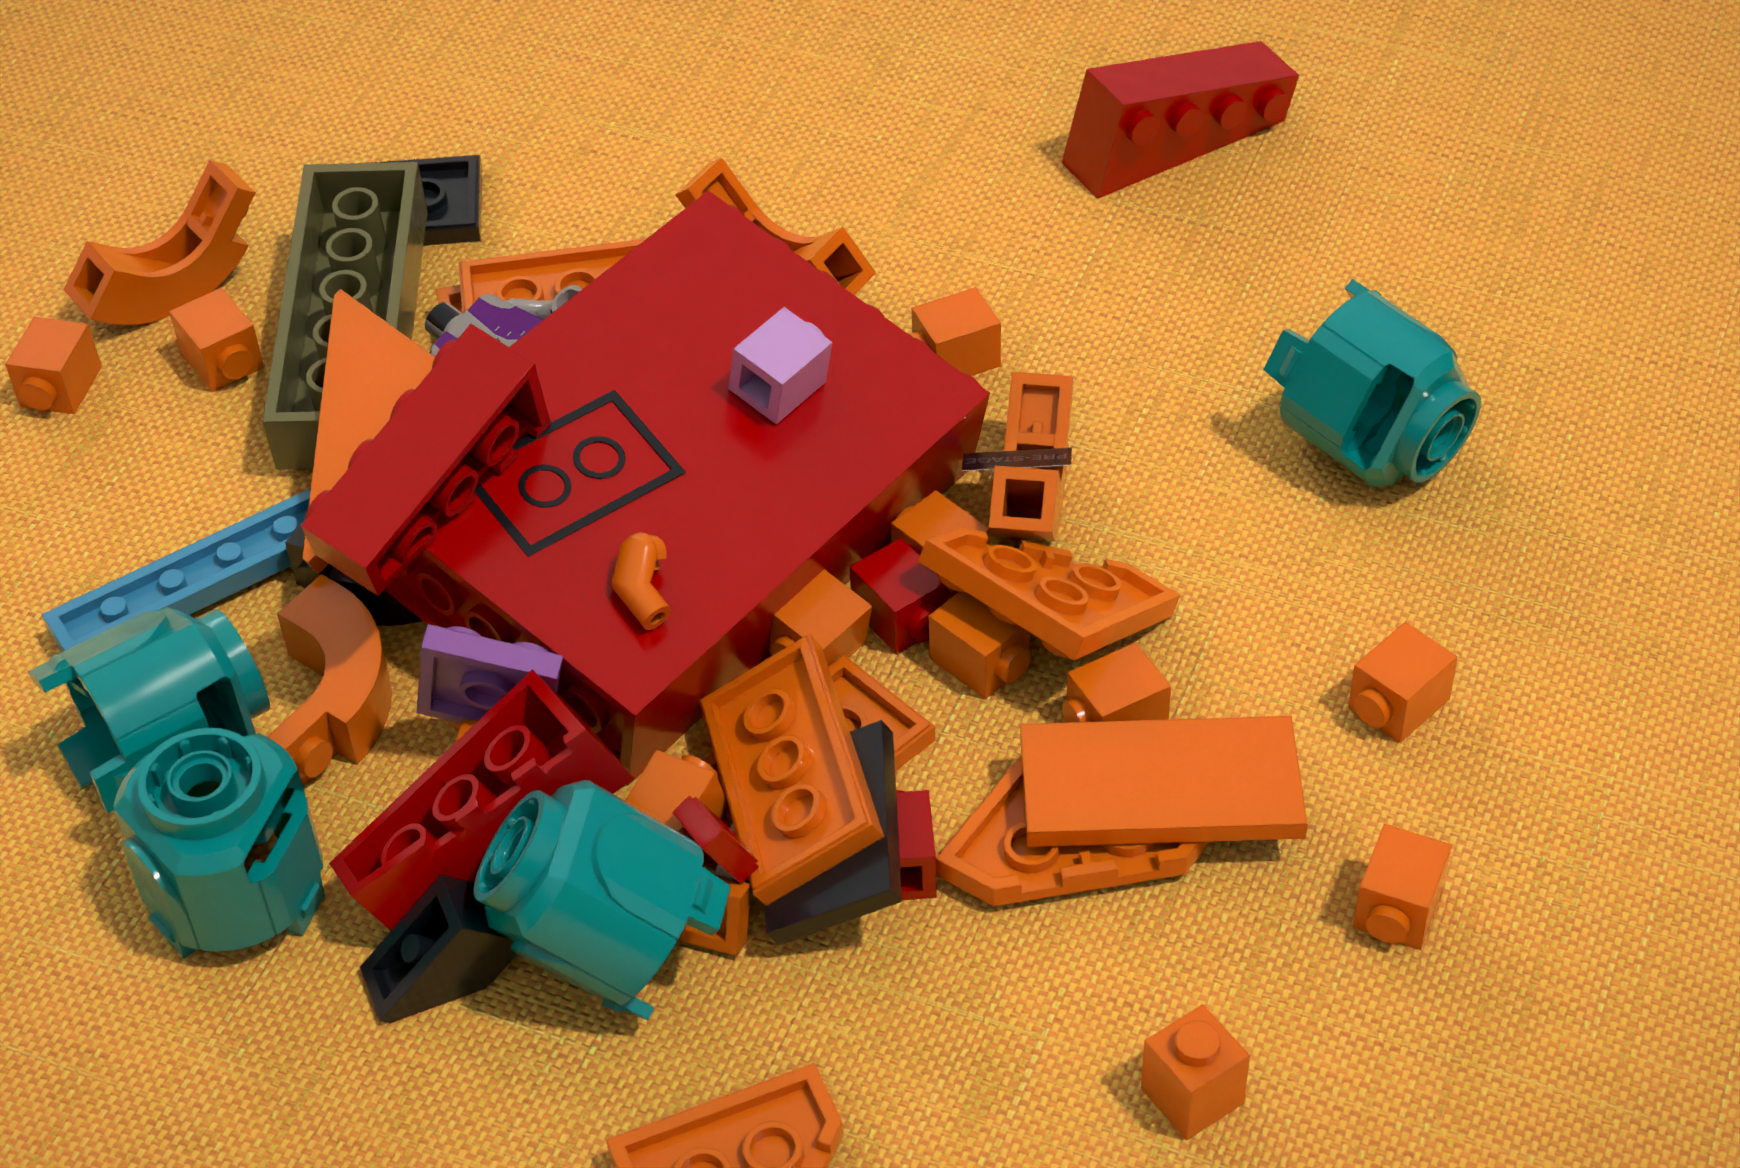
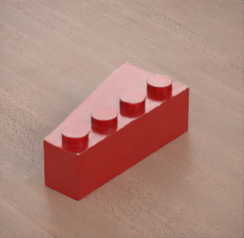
(1171, 110)
(427, 459)
(463, 797)

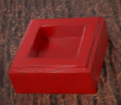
(716, 838)

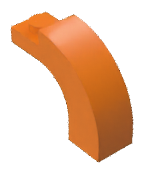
(829, 252)
(176, 268)
(1030, 500)
(349, 709)

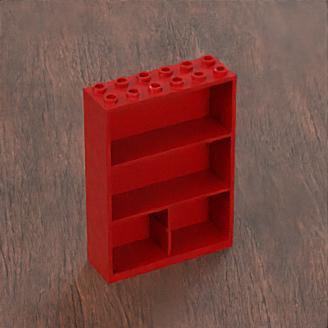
(757, 498)

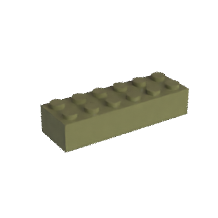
(353, 233)

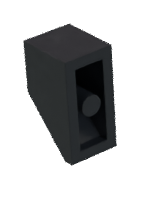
(435, 953)

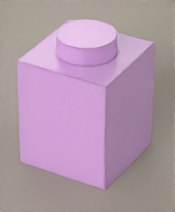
(780, 365)

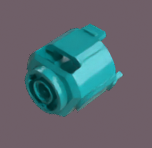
(1375, 391)
(150, 684)
(192, 822)
(596, 890)

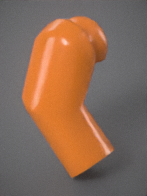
(633, 576)

